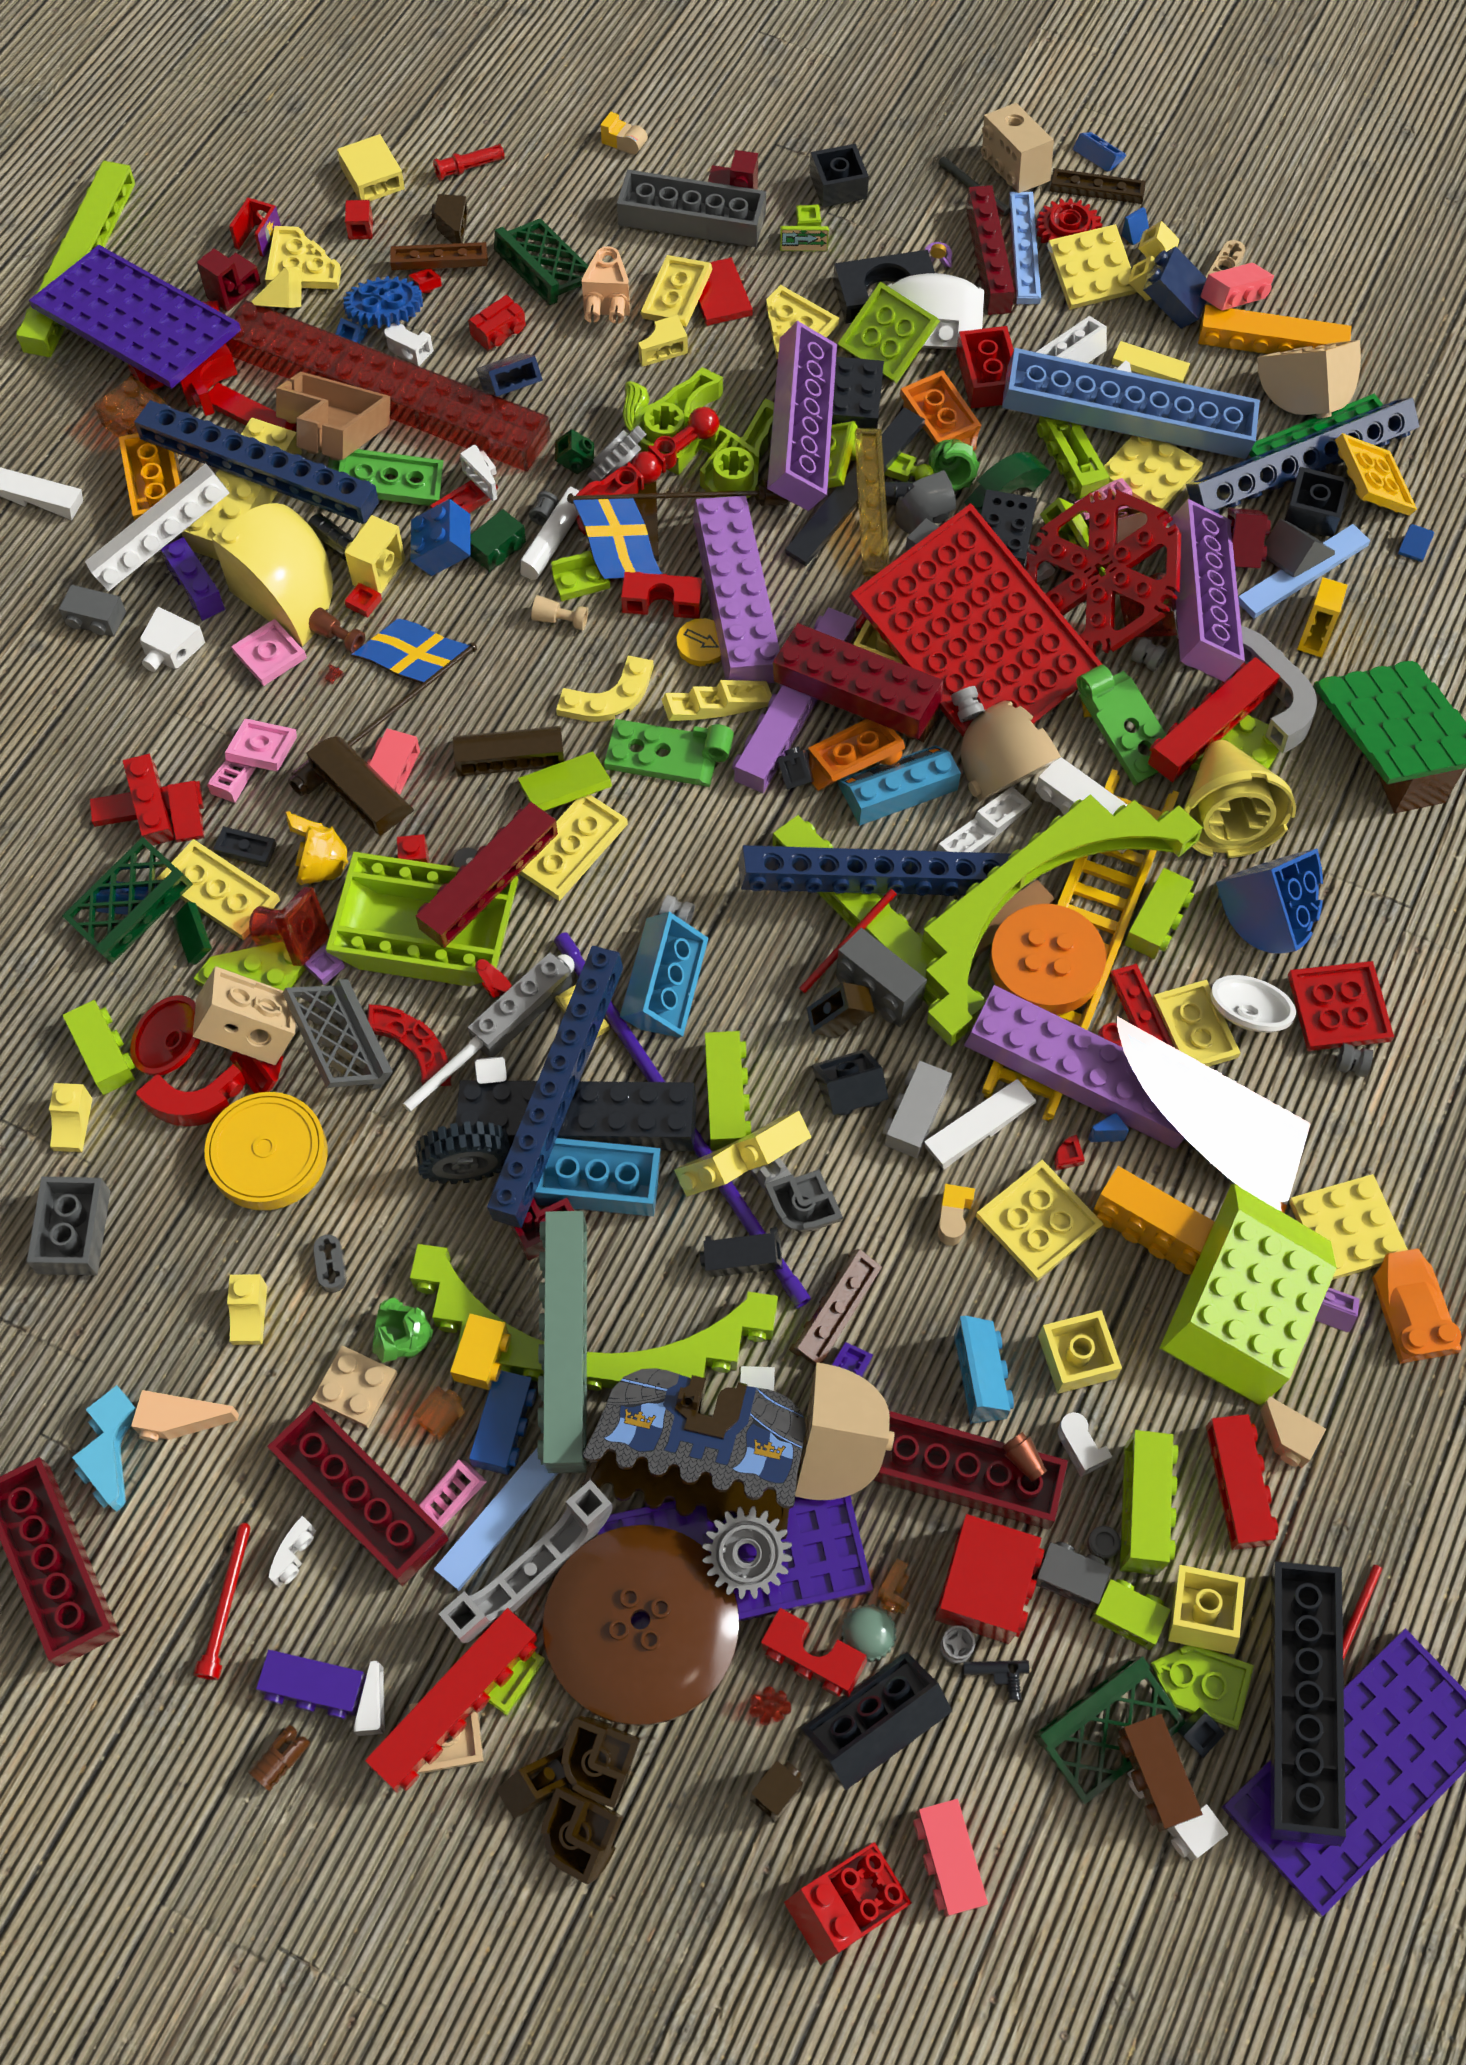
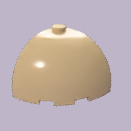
(1312, 379)
(1004, 750)
(843, 1435)

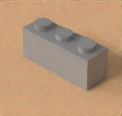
(916, 1109)

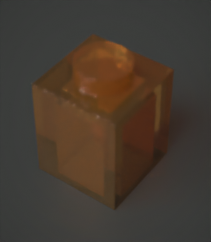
(439, 1412)

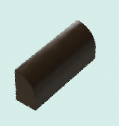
(508, 751)
(358, 784)

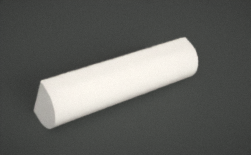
(549, 537)

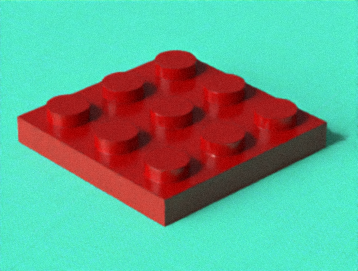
(1340, 1005)

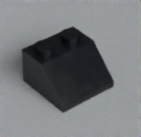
(851, 1082)

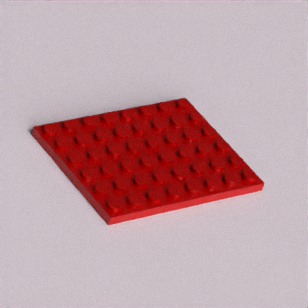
(975, 619)

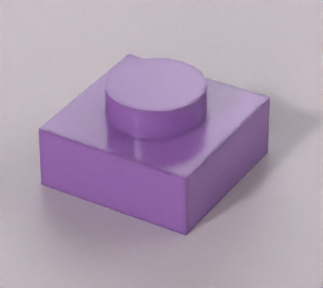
(324, 965)

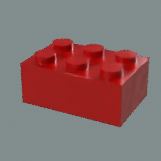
(984, 364)

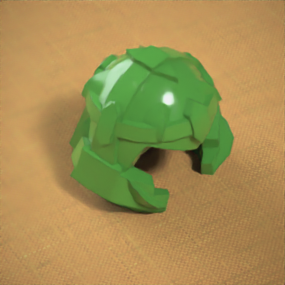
(956, 460)
(399, 1331)

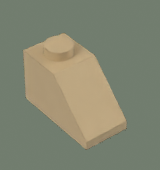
(1291, 1433)

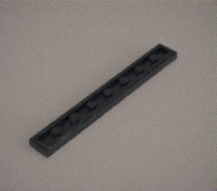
(845, 497)

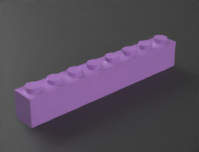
(784, 717)

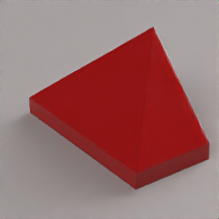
(258, 1074)

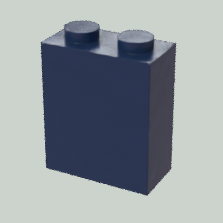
(1176, 287)
(509, 374)

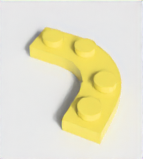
(605, 705)

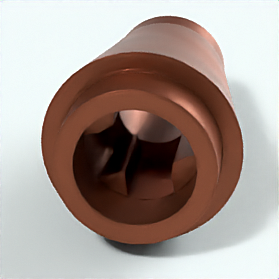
(1024, 1456)

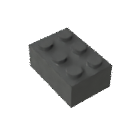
(892, 983)
(69, 1226)

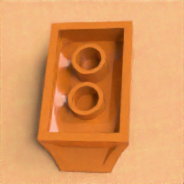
(942, 408)
(852, 751)
(1415, 1308)

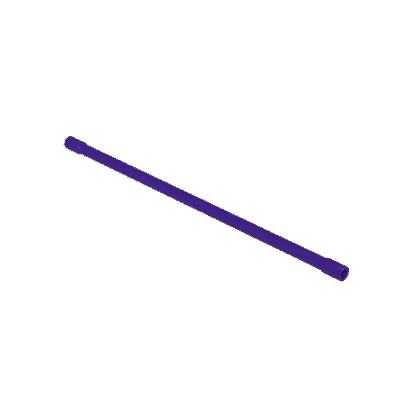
(789, 1281)

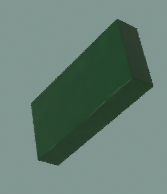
(192, 933)

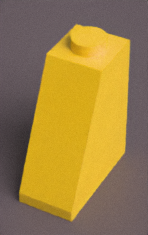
(1322, 617)

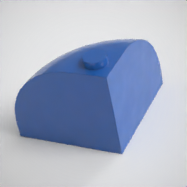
(1275, 901)

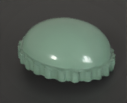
(869, 1631)

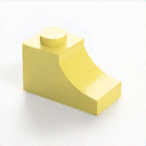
(666, 342)
(69, 1115)
(246, 1309)

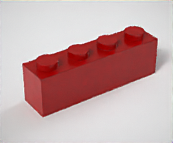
(1241, 1482)

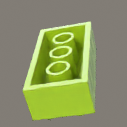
(1147, 1503)

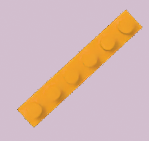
(1265, 331)

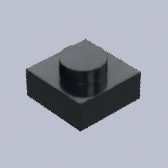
(1201, 1732)

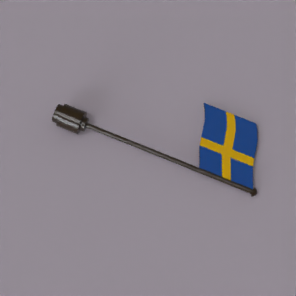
(619, 534)
(408, 653)

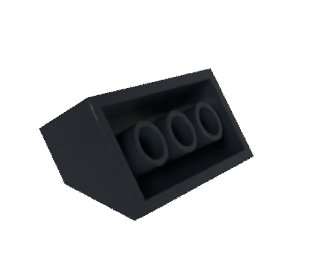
(877, 1720)

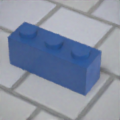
(503, 1423)

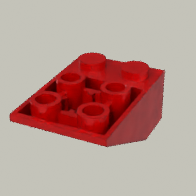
(847, 1903)

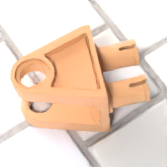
(606, 287)

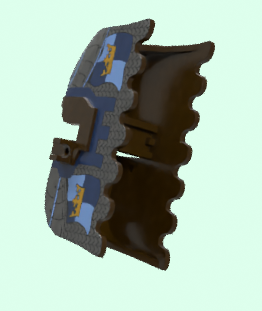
(664, 1446)

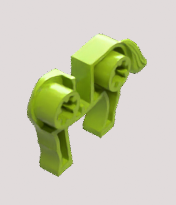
(733, 458)

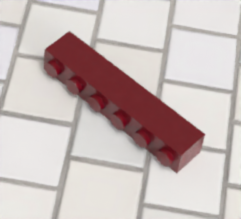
(990, 250)
(486, 874)

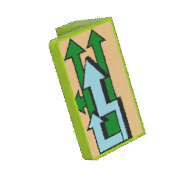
(804, 238)

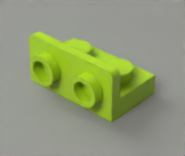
(577, 576)

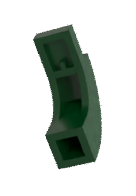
(1008, 475)

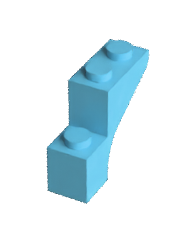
(101, 1458)

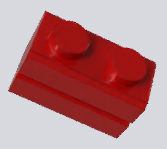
(497, 323)

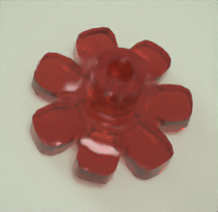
(769, 1705)

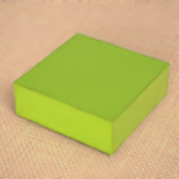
(808, 215)

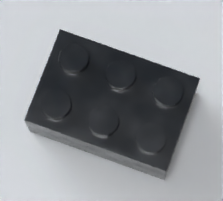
(857, 391)

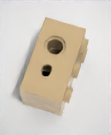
(1017, 147)
(243, 1016)

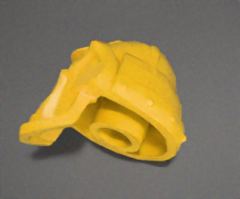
(322, 853)

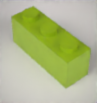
(1160, 914)
(100, 1046)

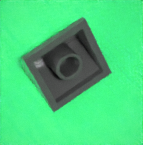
(1295, 549)

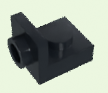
(795, 768)

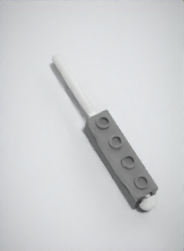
(506, 1017)

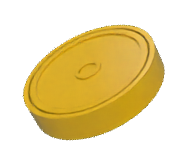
(266, 1151)

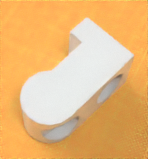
(407, 344)
(1080, 1445)

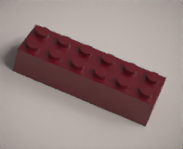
(858, 680)
(969, 1472)
(358, 1493)
(52, 1565)

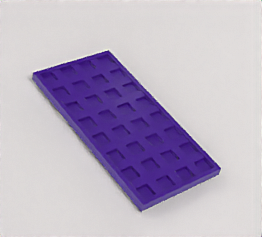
(135, 316)
(824, 1551)
(1399, 1759)

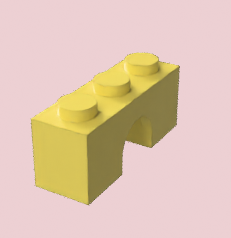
(1152, 242)

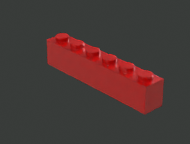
(1212, 719)
(451, 1701)

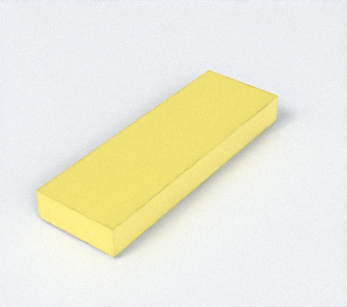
(1150, 363)

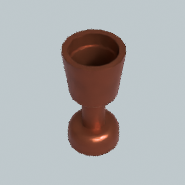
(329, 627)

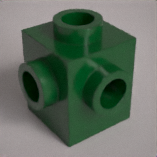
(574, 451)

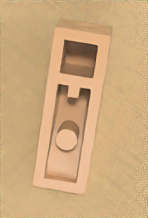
(175, 1416)

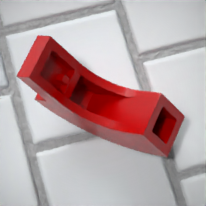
(198, 382)
(192, 1107)

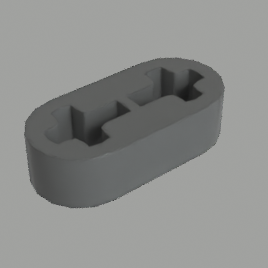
(336, 1262)

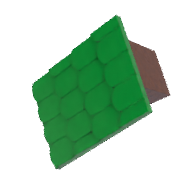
(1402, 730)

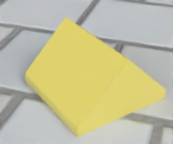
(282, 290)

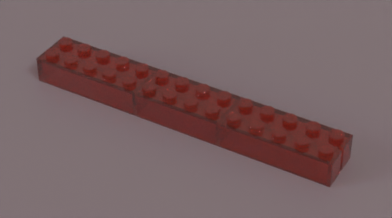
(416, 394)

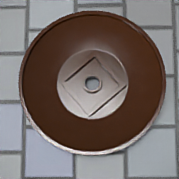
(630, 1671)

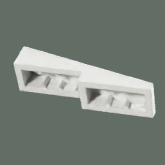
(40, 492)
(987, 824)
(979, 1123)

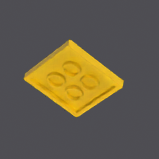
(1375, 474)

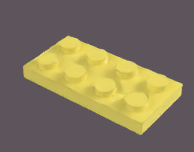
(581, 838)
(221, 888)

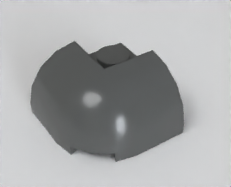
(929, 499)
(804, 1202)

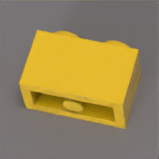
(480, 1352)

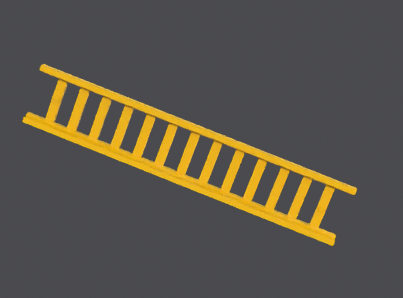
(1119, 928)

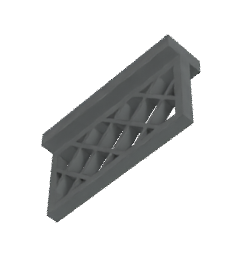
(354, 1030)

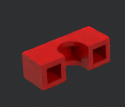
(642, 589)
(147, 799)
(837, 1669)

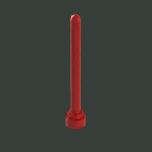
(209, 1664)

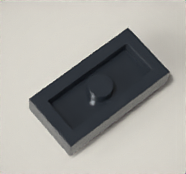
(245, 846)

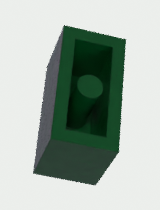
(496, 540)

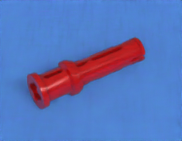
(458, 163)

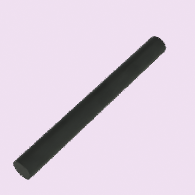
(969, 182)

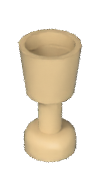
(549, 611)

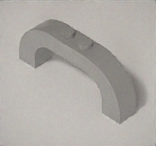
(1292, 688)
(582, 1520)

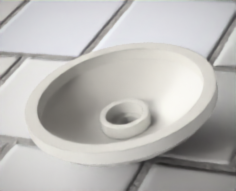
(1252, 1003)

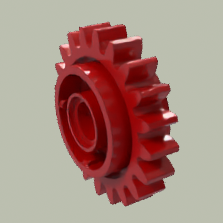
(1066, 220)

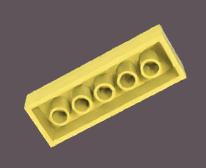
(242, 493)

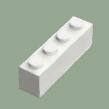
(1080, 343)
(1065, 784)

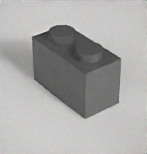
(92, 610)
(1073, 1575)

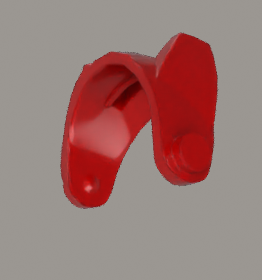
(493, 979)

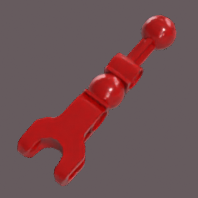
(649, 464)

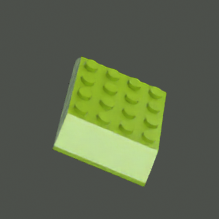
(380, 931)
(1251, 1297)

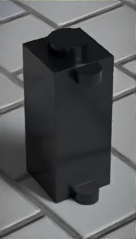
(742, 1254)

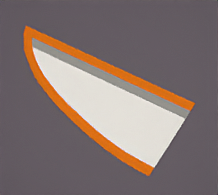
(1227, 1123)

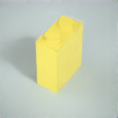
(371, 168)

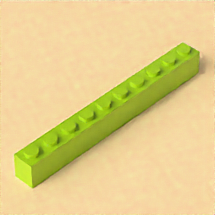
(89, 229)
(887, 927)

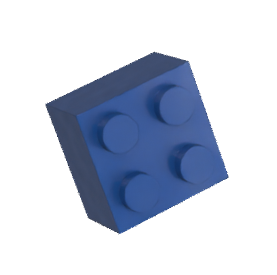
(440, 537)

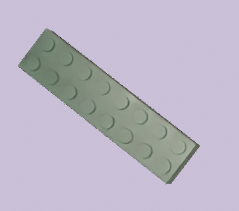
(565, 1342)

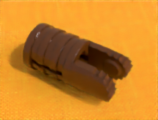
(279, 1758)

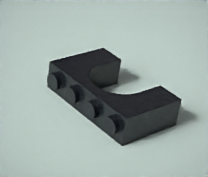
(855, 276)

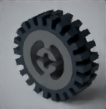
(462, 1152)

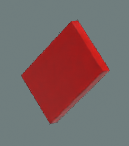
(724, 294)

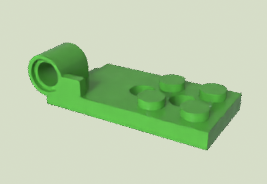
(375, 465)
(1111, 703)
(690, 755)

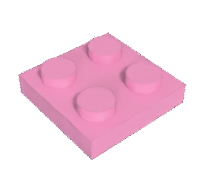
(269, 652)
(260, 745)

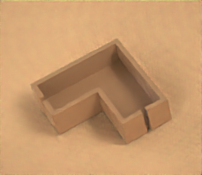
(331, 414)

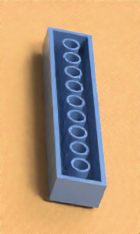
(1131, 403)

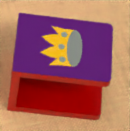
(249, 217)

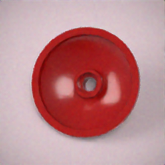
(165, 1036)

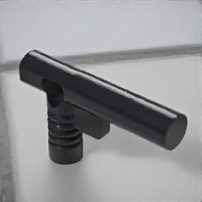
(1001, 1674)

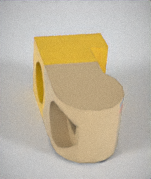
(622, 135)
(951, 1220)

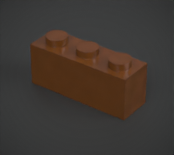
(1158, 1773)

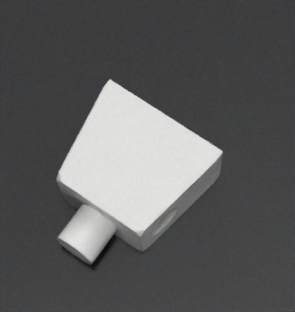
(169, 640)

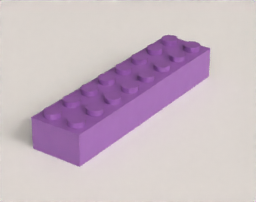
(802, 416)
(736, 588)
(1208, 593)
(1067, 1061)

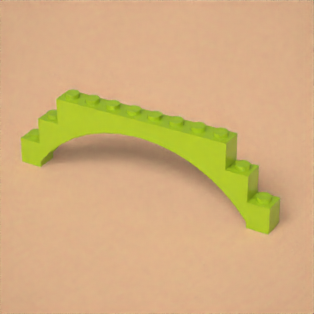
(1079, 833)
(712, 1347)

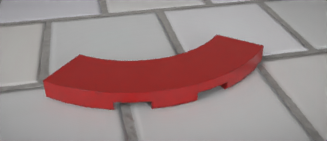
(411, 1034)

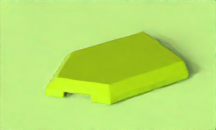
(1205, 1680)

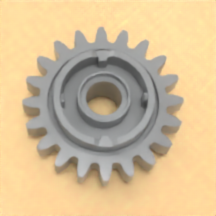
(617, 453)
(741, 1573)

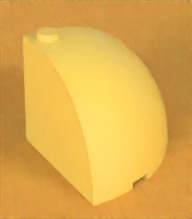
(276, 566)

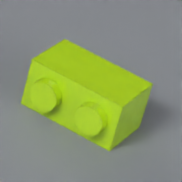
(1130, 1613)

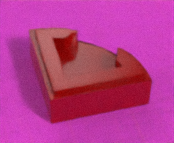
(1069, 1154)

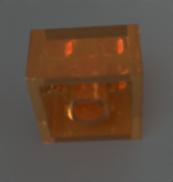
(123, 405)

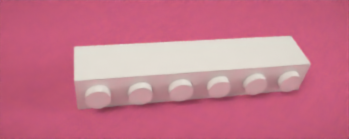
(156, 527)

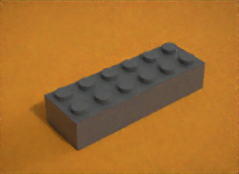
(691, 208)

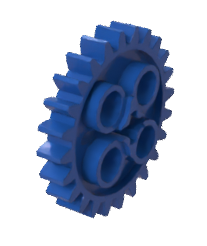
(383, 302)

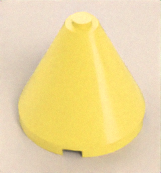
(1237, 803)

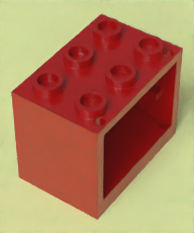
(990, 1579)

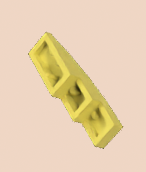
(726, 699)

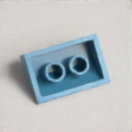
(982, 1370)

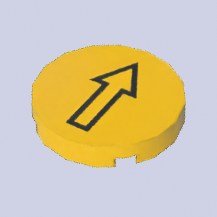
(699, 642)

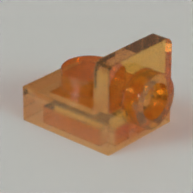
(894, 1582)

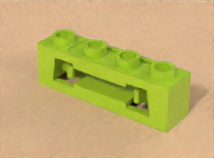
(1069, 454)

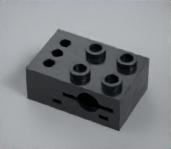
(1010, 519)

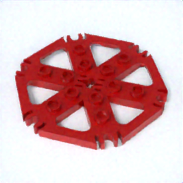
(1117, 562)

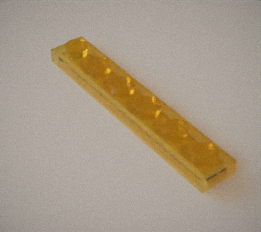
(871, 500)

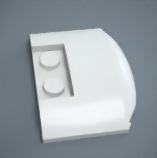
(950, 299)

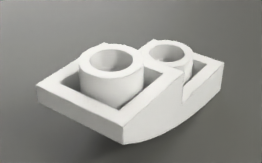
(285, 1563)

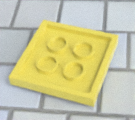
(1091, 266)
(1153, 469)
(1039, 1220)
(1354, 1221)

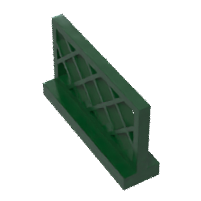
(531, 267)
(138, 918)
(1087, 1709)

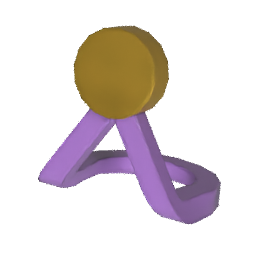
(938, 251)

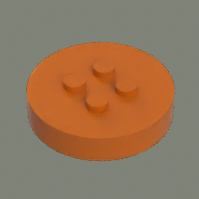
(1048, 957)

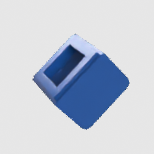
(1135, 225)
(351, 330)
(1416, 542)
(1109, 1130)

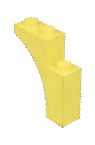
(743, 1155)

